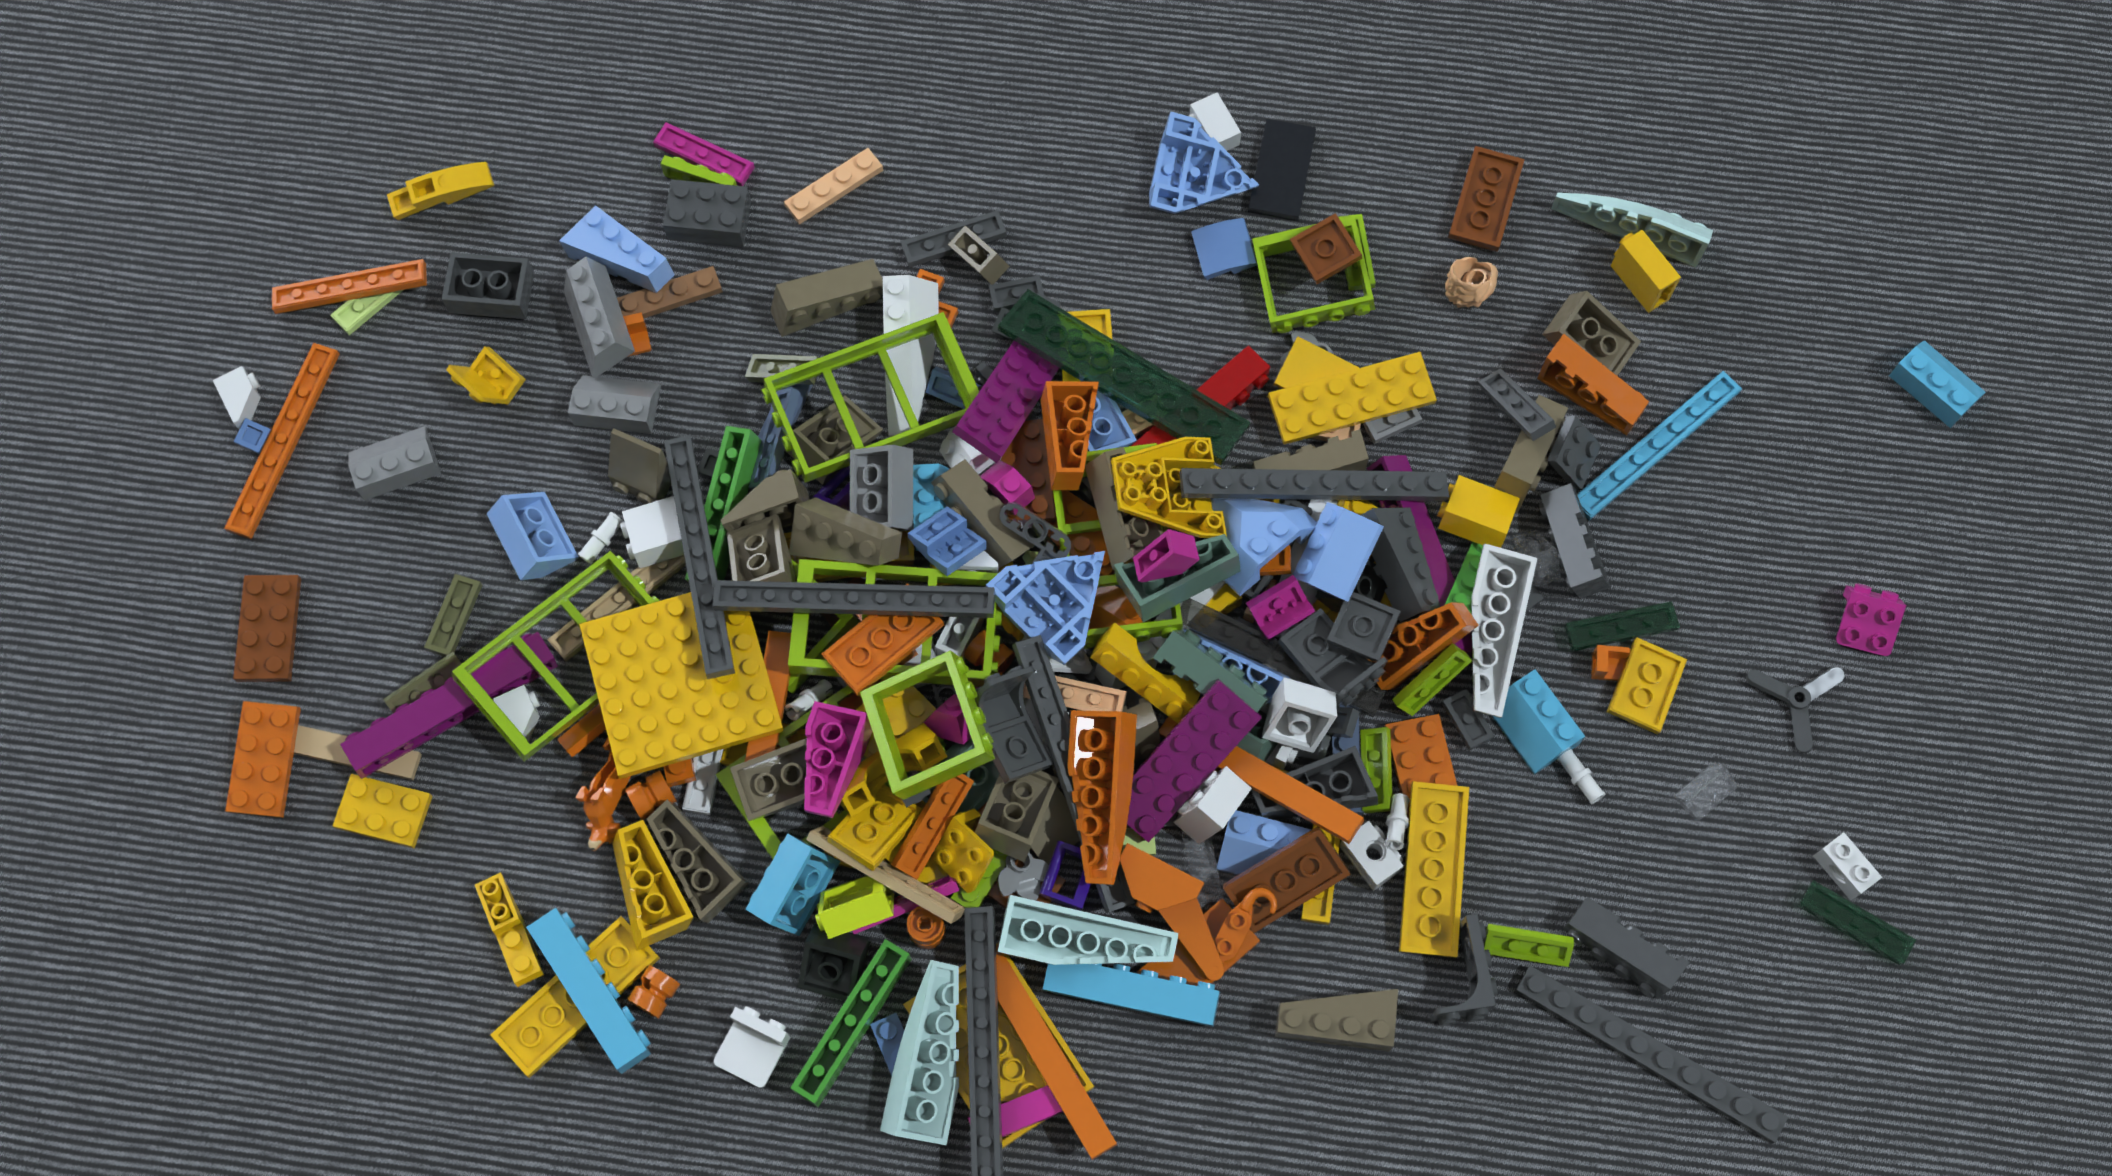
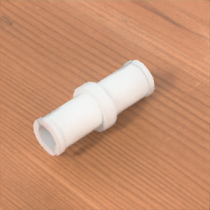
(600, 538)
(806, 699)
(1581, 776)
(1397, 821)

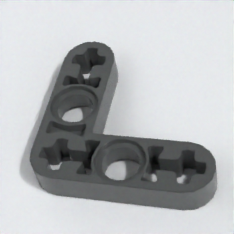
(1046, 551)

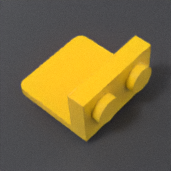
(488, 378)
(963, 852)

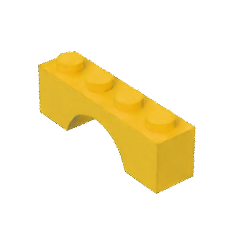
(1120, 656)
(919, 751)

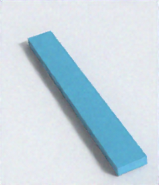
(1657, 444)

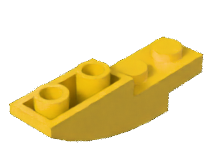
(438, 187)
(509, 929)

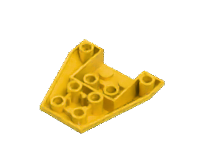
(1150, 486)

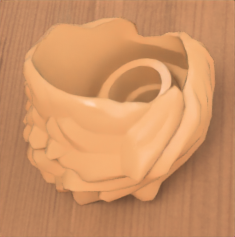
(1470, 282)

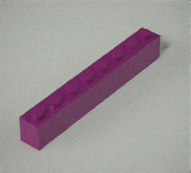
(1434, 554)
(440, 709)

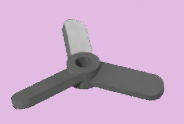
(1807, 693)

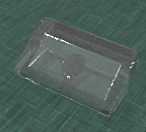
(1706, 790)

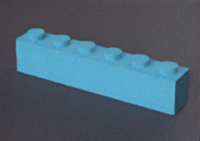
(589, 991)
(1135, 991)

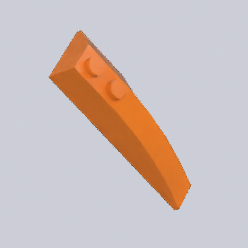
(1102, 780)

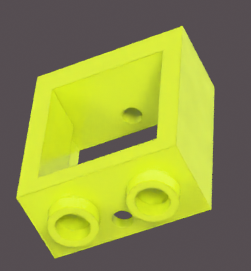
(854, 906)

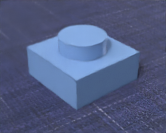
(252, 436)

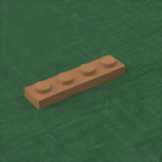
(673, 294)

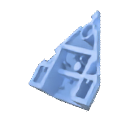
(1193, 168)
(1259, 533)
(1051, 600)

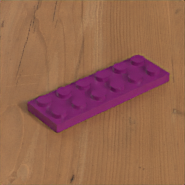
(1005, 401)
(1188, 757)

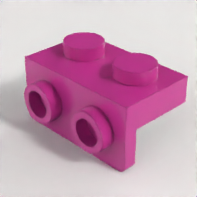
(1280, 607)

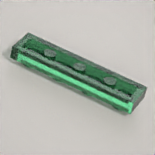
(1622, 626)
(1857, 923)

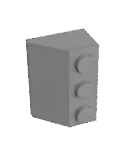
(614, 404)
(393, 463)
(883, 485)

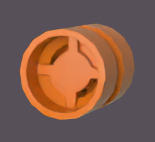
(975, 653)
(649, 795)
(925, 928)
(653, 991)

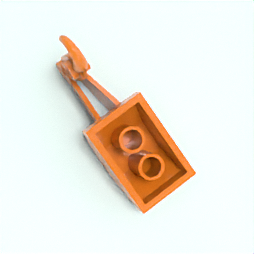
(1175, 897)

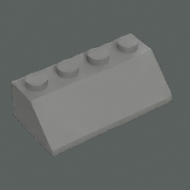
(597, 315)

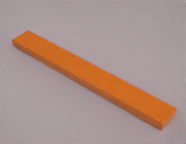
(282, 441)
(1287, 791)
(1051, 1061)

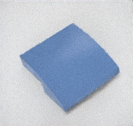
(1224, 248)
(947, 541)

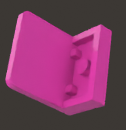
(1870, 619)

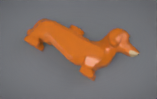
(601, 802)

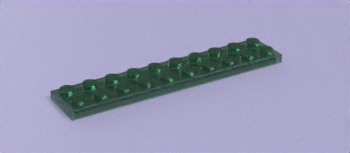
(1122, 374)

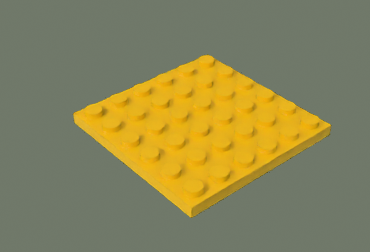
(657, 687)

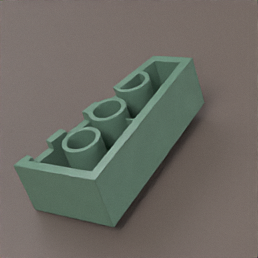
(1150, 598)
(1205, 667)

